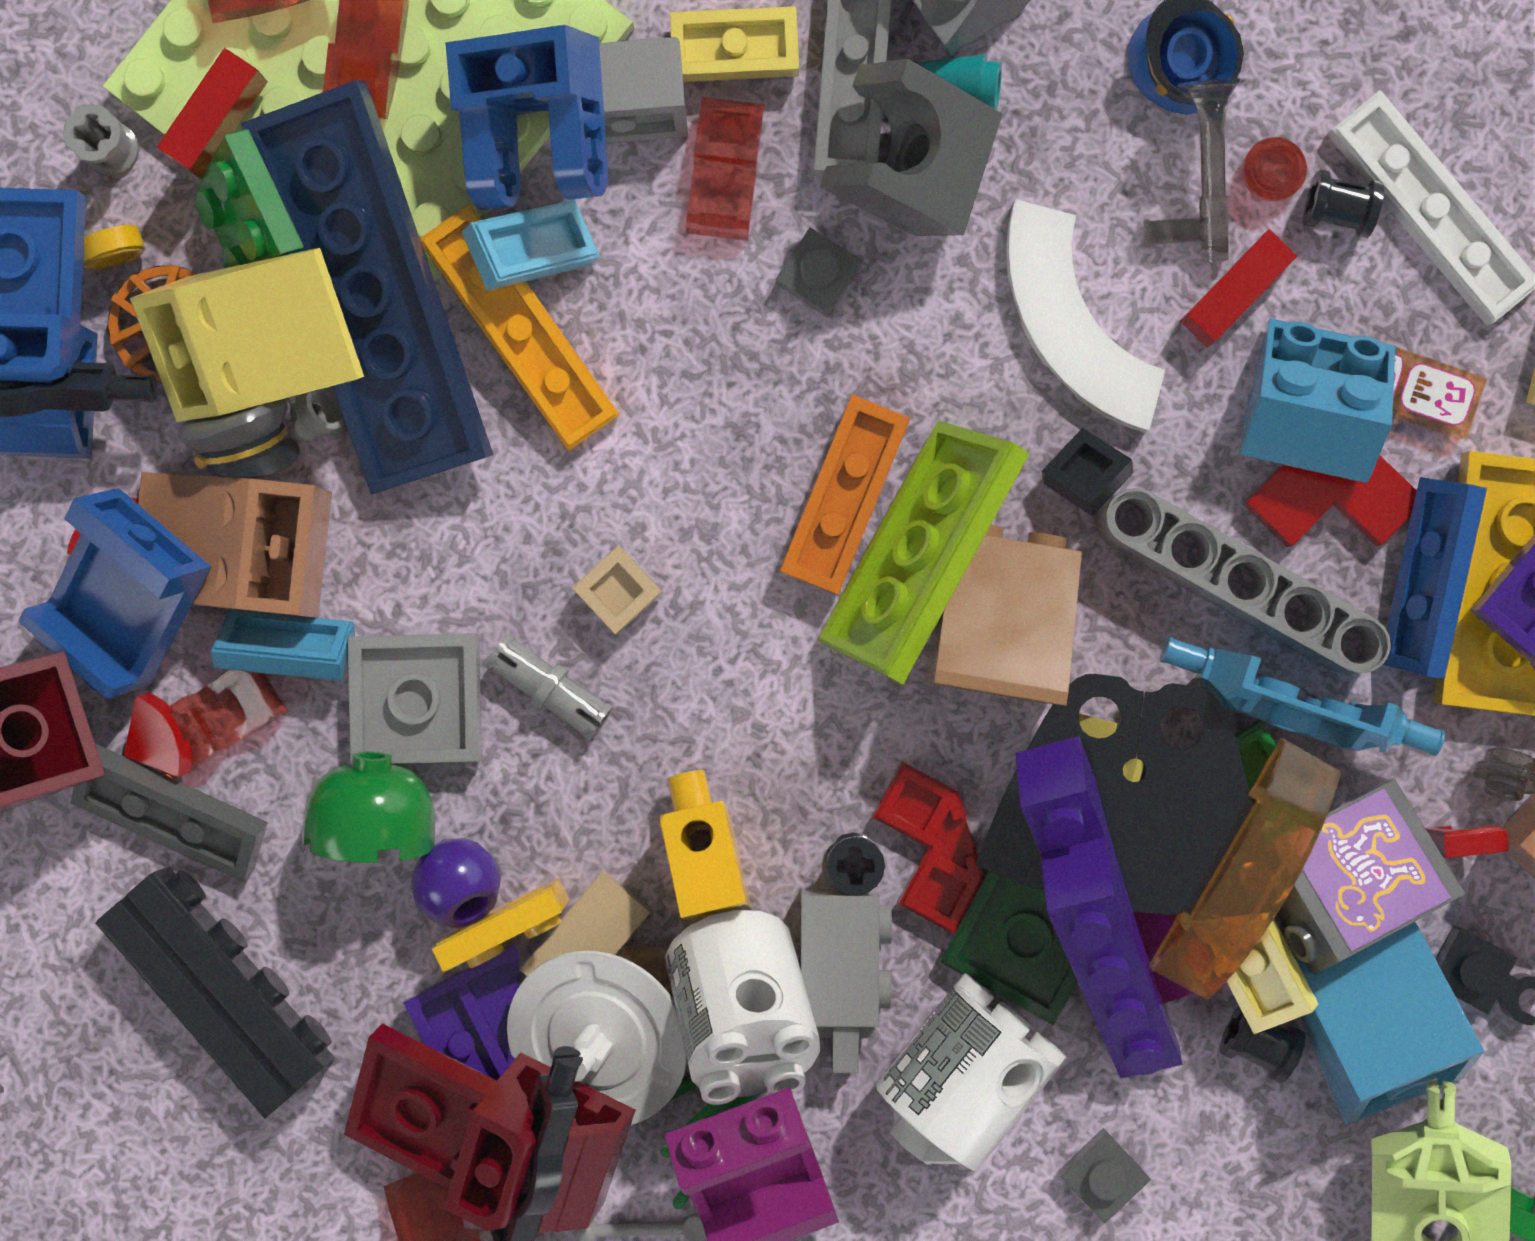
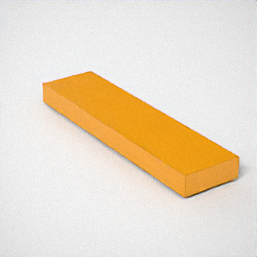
(523, 337)

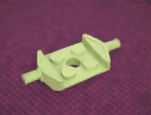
(1439, 1174)

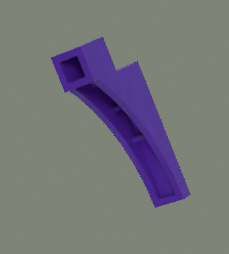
(1093, 907)

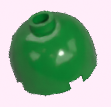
(369, 810)

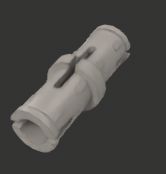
(548, 686)

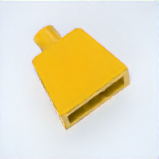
(707, 879)

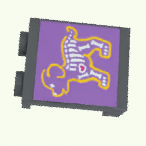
(1365, 879)

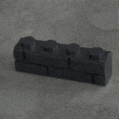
(216, 988)

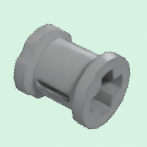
(89, 126)

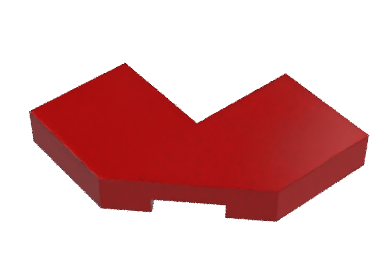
(1297, 498)
(947, 871)

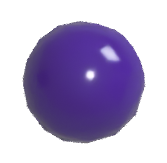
(456, 883)

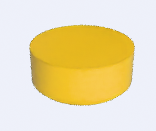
(112, 247)

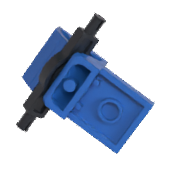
(45, 354)

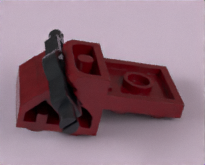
(510, 1150)

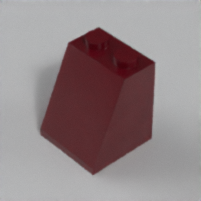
(42, 732)

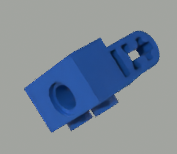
(527, 74)

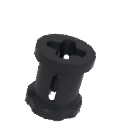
(1343, 203)
(869, 876)
(1271, 1049)

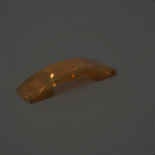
(1254, 873)

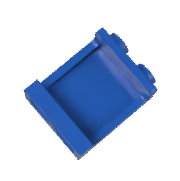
(117, 594)

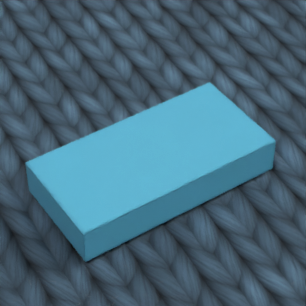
(530, 244)

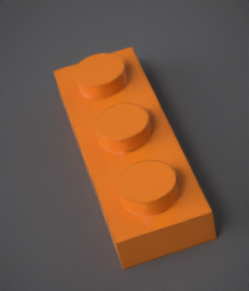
(844, 495)

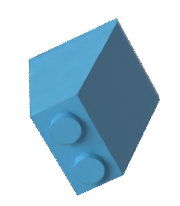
(1387, 1025)

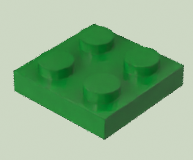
(244, 205)

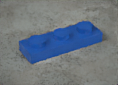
(1433, 575)

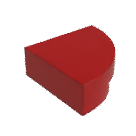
(156, 737)
(1469, 841)

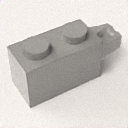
(842, 967)

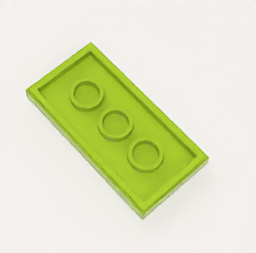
(922, 549)

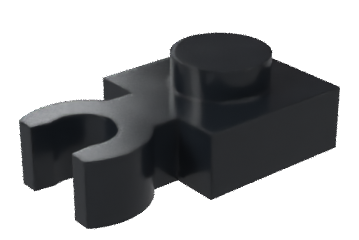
(1481, 974)

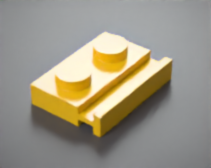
(482, 940)

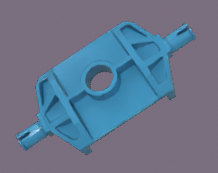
(1340, 724)

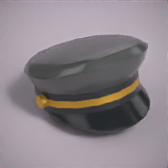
(242, 442)

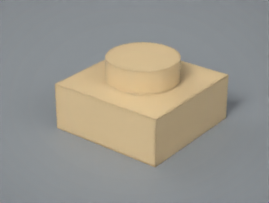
(617, 590)

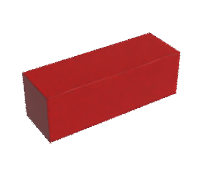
(212, 112)
(1238, 288)

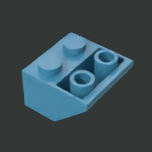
(1320, 400)

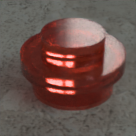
(1274, 169)

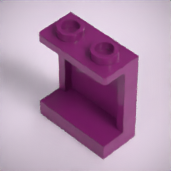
(753, 1172)

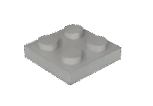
(416, 697)

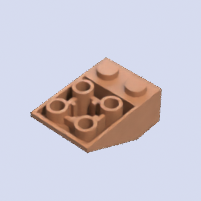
(254, 533)

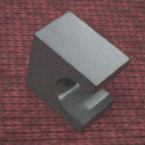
(934, 155)

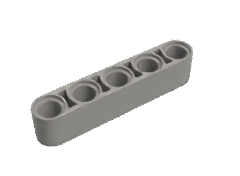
(1271, 589)

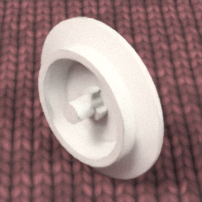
(613, 1017)

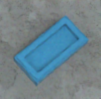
(283, 644)

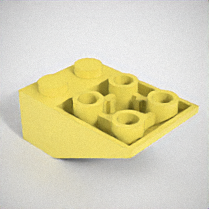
(247, 335)

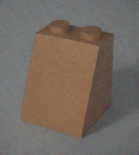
(1010, 621)

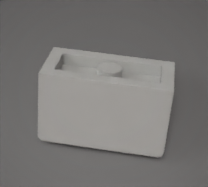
(643, 90)

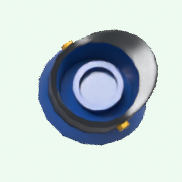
(1182, 45)

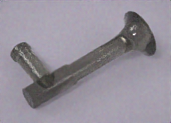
(1212, 224)

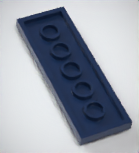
(345, 197)

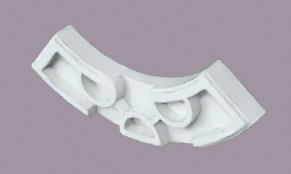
(1063, 327)

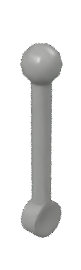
(690, 1228)

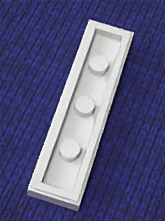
(1434, 208)

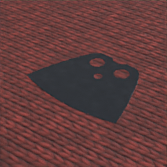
(1164, 827)

